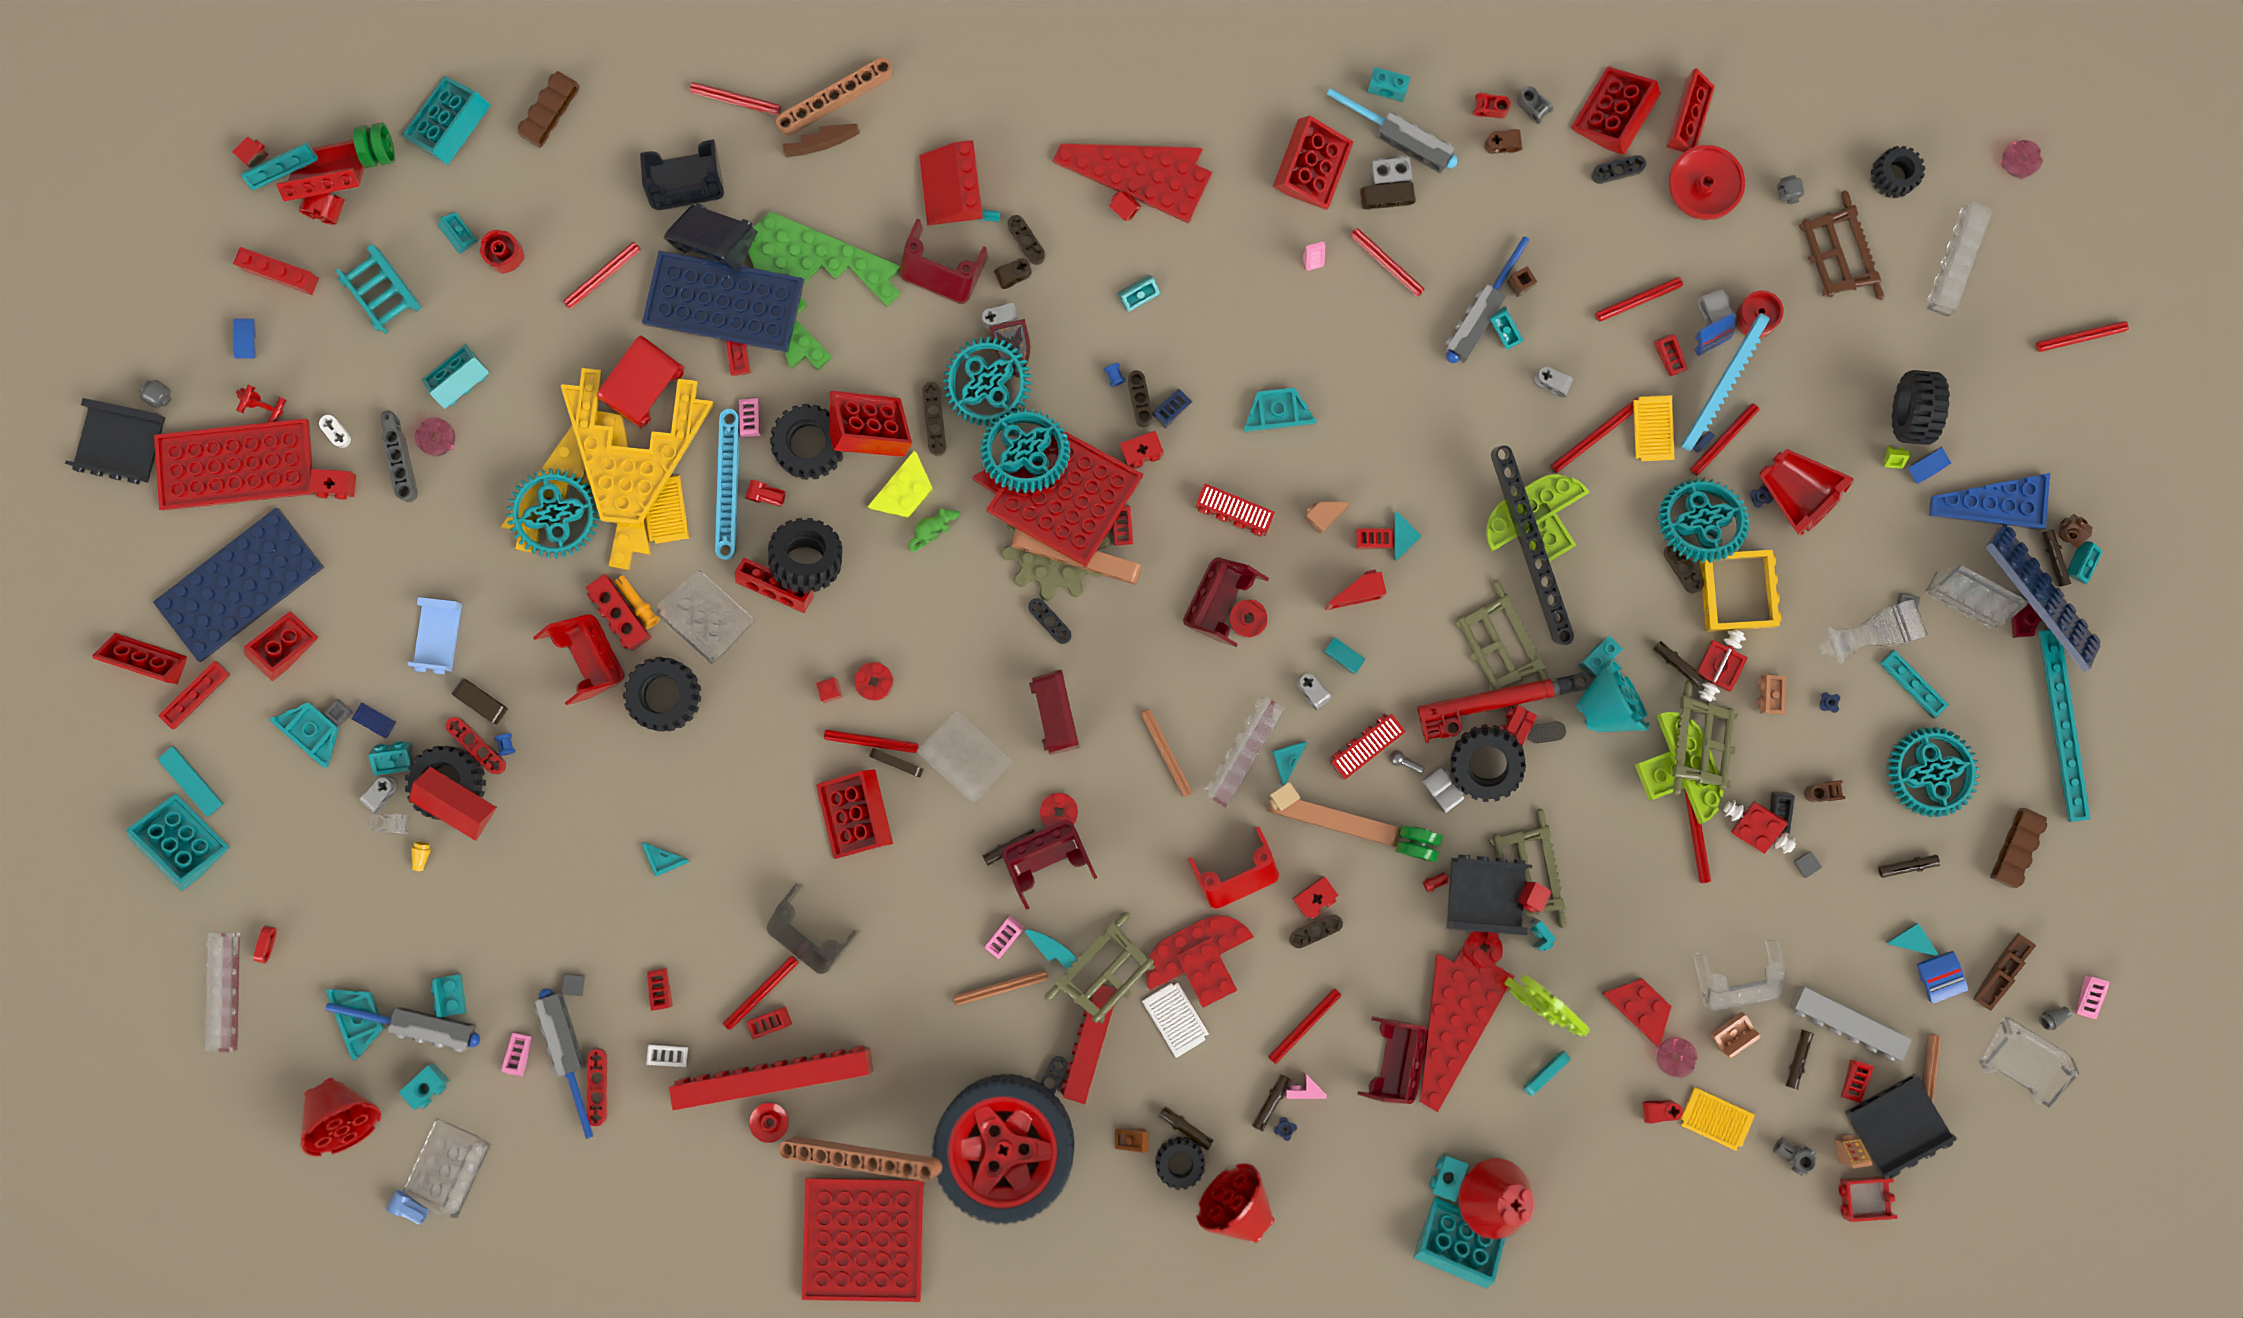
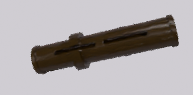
(2050, 536)
(1677, 662)
(996, 854)
(1917, 864)
(1799, 1060)
(1271, 1102)
(1186, 1128)

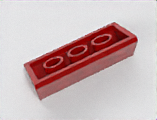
(1691, 112)
(142, 658)
(451, 803)

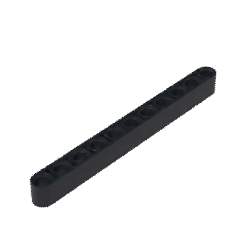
(1539, 551)

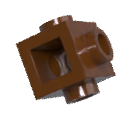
(2075, 530)

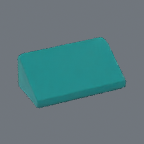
(456, 232)
(1139, 293)
(1506, 328)
(2084, 562)
(1344, 655)

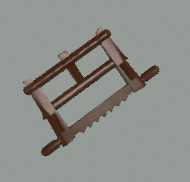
(1849, 213)

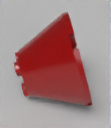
(335, 1118)
(1495, 1198)
(1236, 1205)

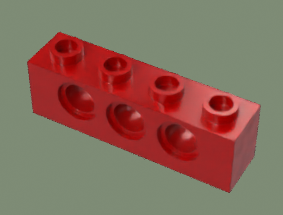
(759, 579)
(638, 634)

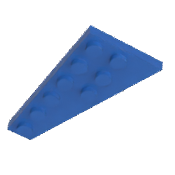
(2008, 503)

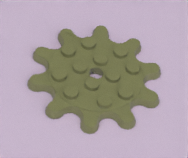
(1047, 572)

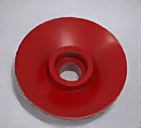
(759, 1126)

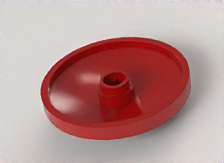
(1706, 182)

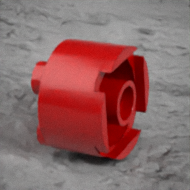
(322, 207)
(502, 261)

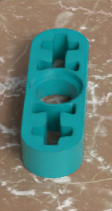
(1546, 1073)

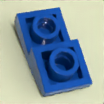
(243, 338)
(1929, 465)

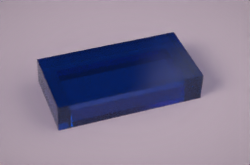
(374, 720)

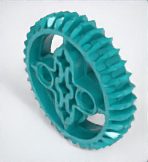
(994, 375)
(1018, 458)
(1703, 520)
(517, 521)
(1966, 765)

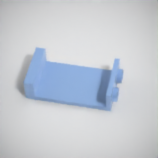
(436, 635)

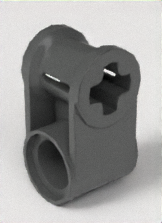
(1534, 105)

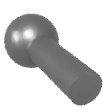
(1397, 758)

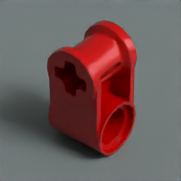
(1490, 105)
(1658, 1111)

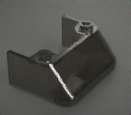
(818, 959)

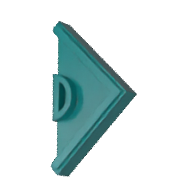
(1404, 536)
(1286, 760)
(662, 860)
(1914, 939)

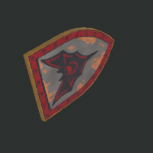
(1016, 334)

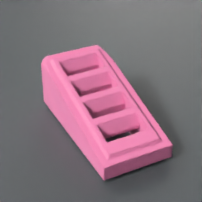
(1314, 255)
(754, 431)
(1015, 925)
(2098, 998)
(523, 1056)

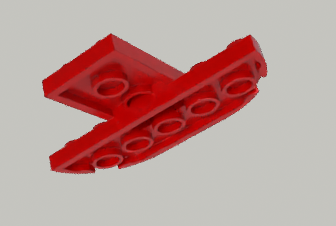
(1197, 954)

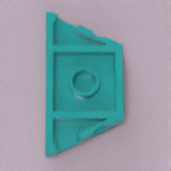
(1278, 410)
(310, 731)
(357, 1032)

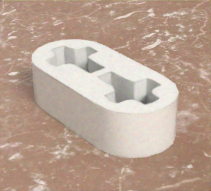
(338, 428)

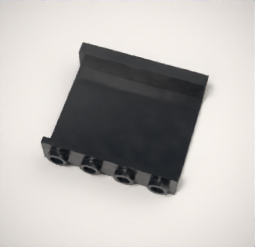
(117, 442)
(1486, 895)
(1900, 1126)

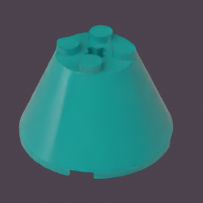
(1612, 703)

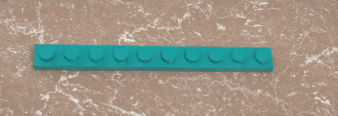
(2064, 727)

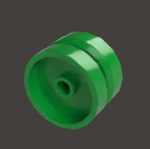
(374, 145)
(1419, 842)

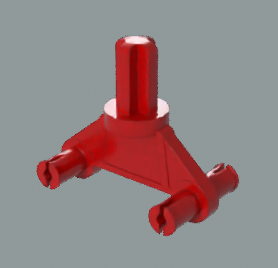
(252, 399)

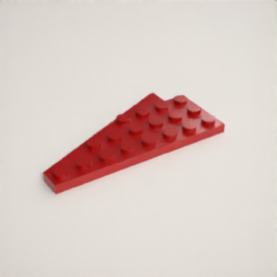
(1150, 174)
(1459, 1012)

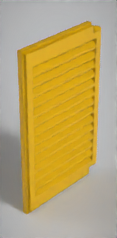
(1654, 428)
(667, 516)
(1716, 1119)

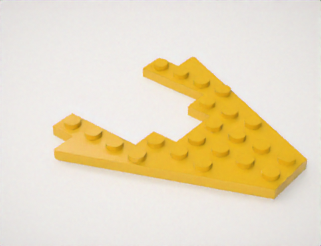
(568, 457)
(627, 478)

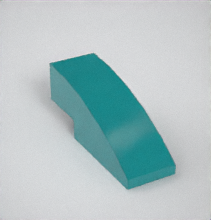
(1051, 948)

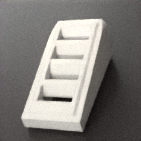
(649, 1059)

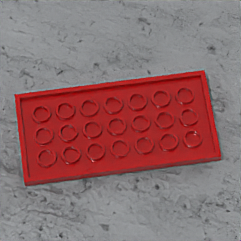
(233, 464)

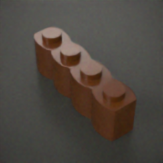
(548, 109)
(2018, 848)

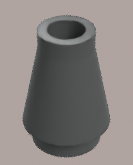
(2052, 1019)

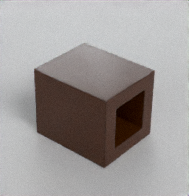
(1522, 281)

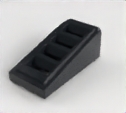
(1789, 804)

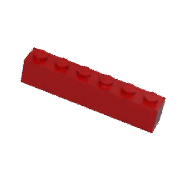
(1087, 1050)

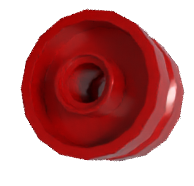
(1757, 303)

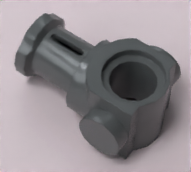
(1795, 1155)

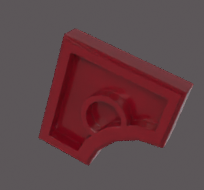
(2025, 622)

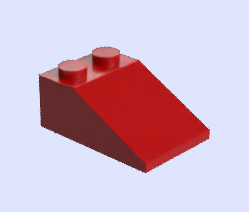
(1365, 589)
(279, 645)

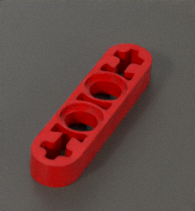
(476, 745)
(597, 1087)

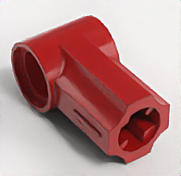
(760, 492)

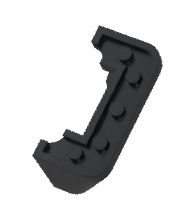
(682, 179)
(712, 235)

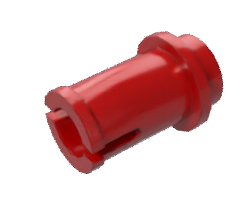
(1435, 882)

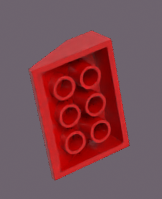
(1617, 109)
(1313, 162)
(951, 184)
(868, 424)
(854, 813)

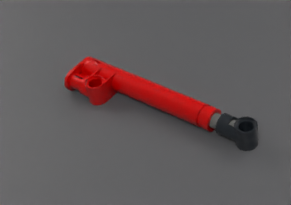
(1439, 714)

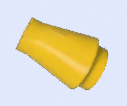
(420, 854)

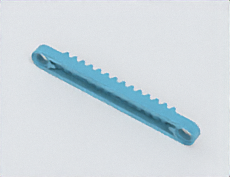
(1725, 381)
(727, 484)

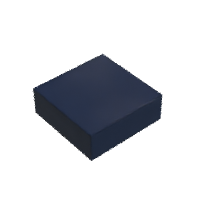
(1703, 441)

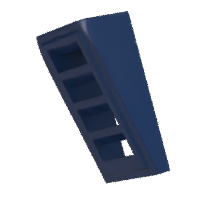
(1166, 422)

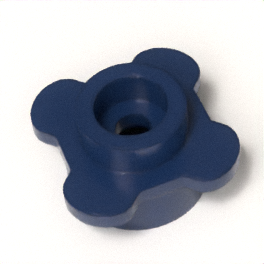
(1763, 491)
(1825, 706)
(1291, 1127)

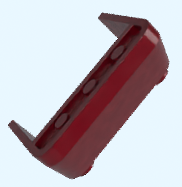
(935, 277)
(1216, 596)
(1055, 712)
(1041, 851)
(1401, 1062)

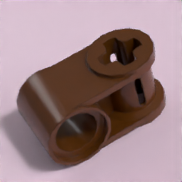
(1506, 141)
(1827, 791)

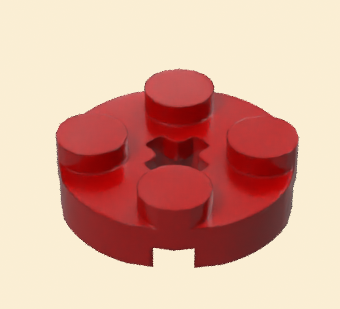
(1248, 629)
(883, 686)
(1058, 800)
(1477, 955)

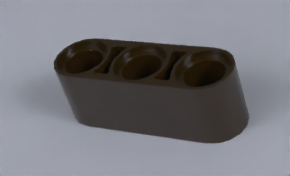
(1387, 195)
(1140, 389)
(479, 701)

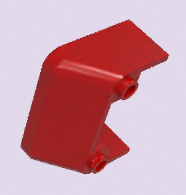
(590, 651)
(1223, 893)

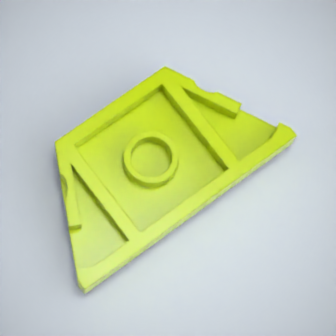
(904, 490)

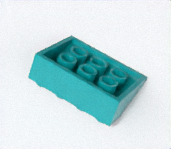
(446, 119)
(177, 842)
(1456, 1249)

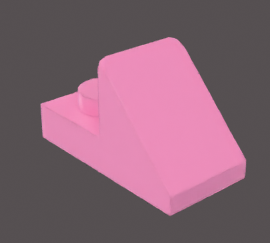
(1311, 1091)

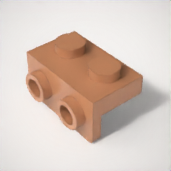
(1772, 694)
(1735, 1035)

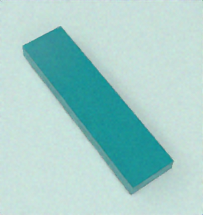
(279, 166)
(1914, 684)
(190, 781)

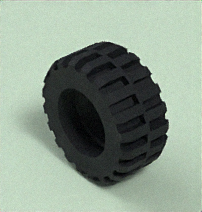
(1920, 407)
(783, 434)
(805, 534)
(642, 678)
(463, 762)
(1494, 787)

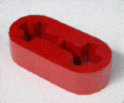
(265, 944)

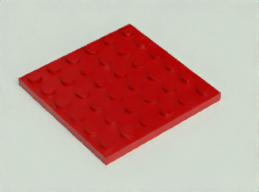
(1079, 506)
(863, 1239)

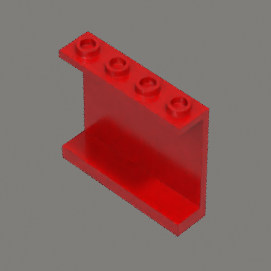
(334, 171)

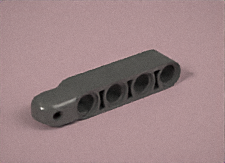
(391, 426)

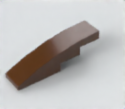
(828, 137)
(2003, 972)

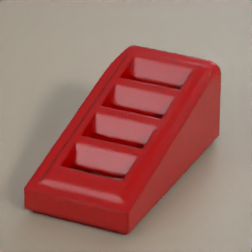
(1674, 345)
(1359, 538)
(1129, 541)
(667, 994)
(780, 1018)
(1852, 1071)

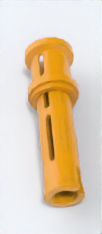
(641, 609)

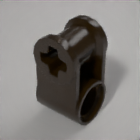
(1011, 274)

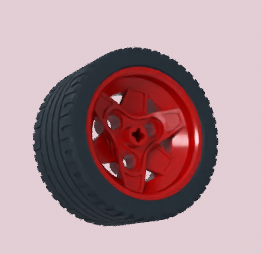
(978, 1191)

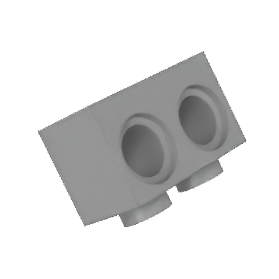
(1389, 167)

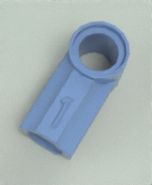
(403, 1205)

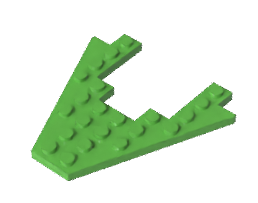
(800, 252)

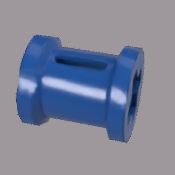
(1114, 374)
(504, 744)

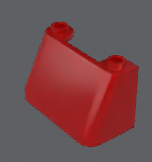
(639, 381)

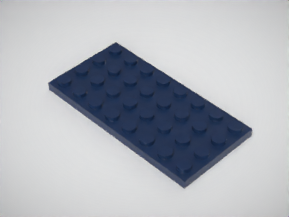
(721, 303)
(238, 584)
(2044, 597)

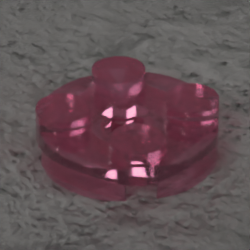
(2015, 166)
(426, 431)
(1687, 1059)

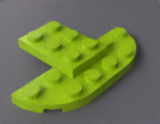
(1546, 498)
(1657, 771)
(1546, 1005)

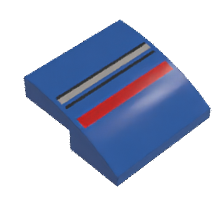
(1715, 334)
(1942, 977)

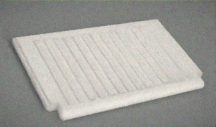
(1175, 1018)

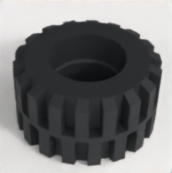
(1907, 161)
(1180, 1180)

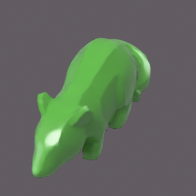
(928, 528)

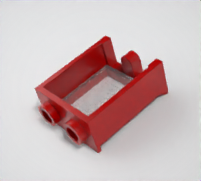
(1866, 1199)

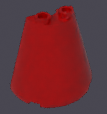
(1804, 488)

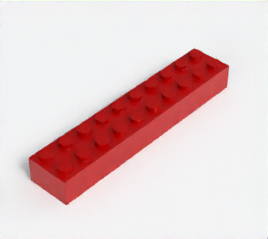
(770, 1079)

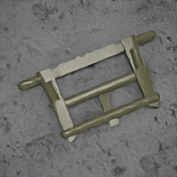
(1483, 614)
(1702, 776)
(1543, 833)
(1082, 999)

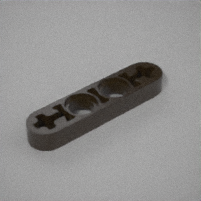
(936, 418)

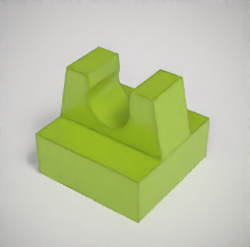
(1895, 458)

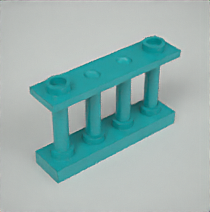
(397, 286)

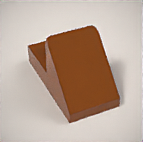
(1131, 1140)

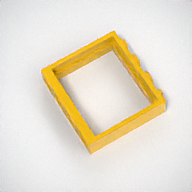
(1709, 596)

